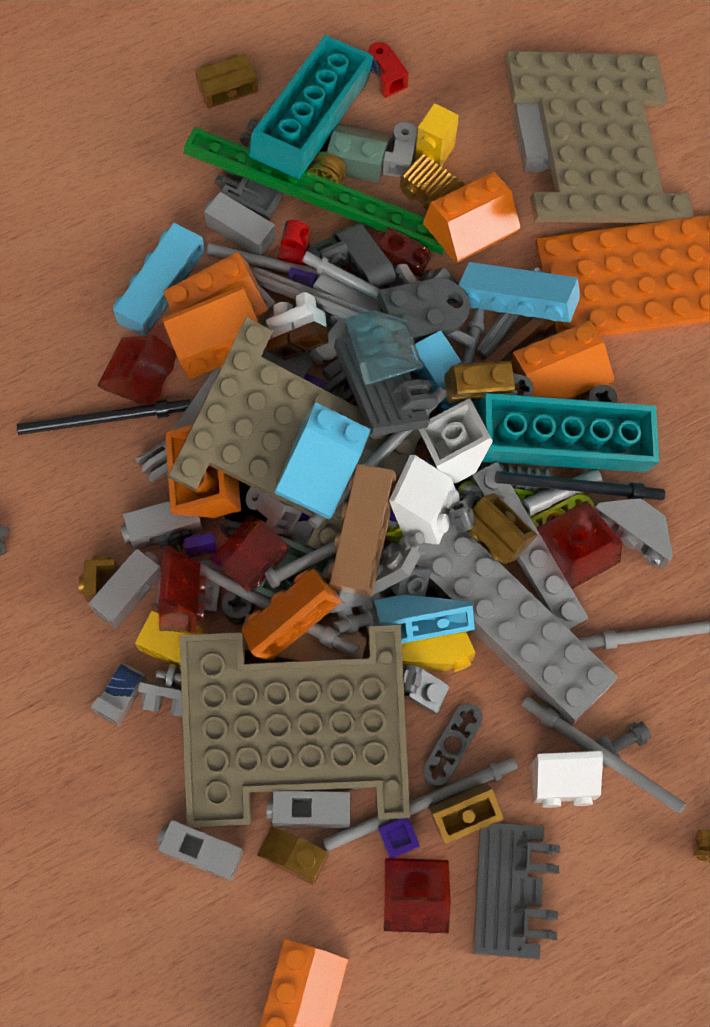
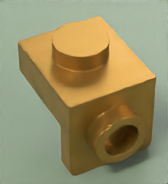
(93, 569)

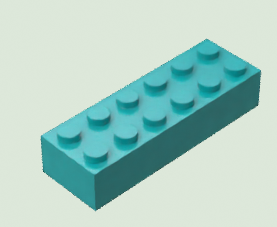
(310, 106)
(570, 433)

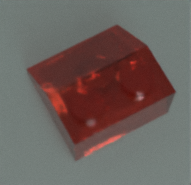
(138, 368)
(581, 544)
(250, 553)
(180, 592)
(416, 895)

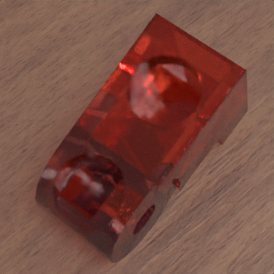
(404, 250)

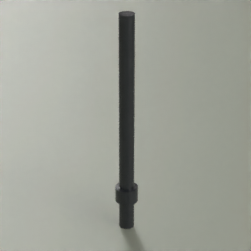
(160, 408)
(631, 491)

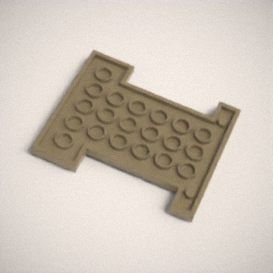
(596, 135)
(254, 420)
(290, 726)

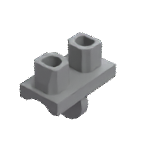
(154, 691)

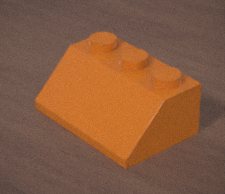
(473, 217)
(215, 280)
(208, 329)
(565, 363)
(216, 494)
(290, 614)
(304, 987)

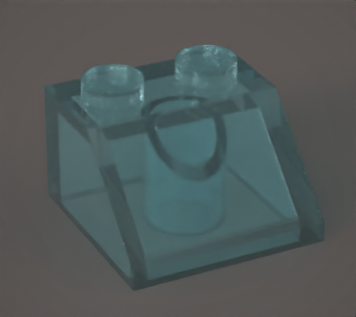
(382, 345)

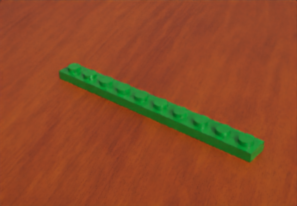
(310, 188)

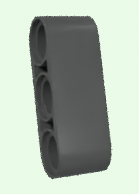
(365, 256)

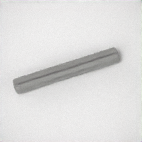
(498, 331)

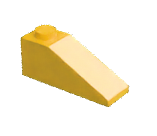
(440, 652)

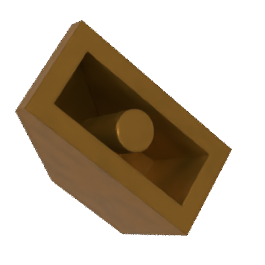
(293, 855)

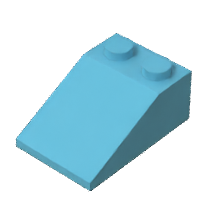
(322, 460)

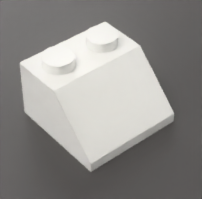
(457, 440)
(423, 500)
(566, 778)

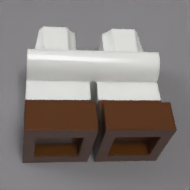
(296, 327)

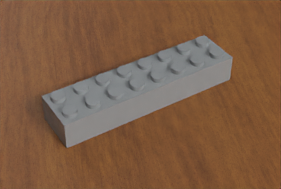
(517, 625)

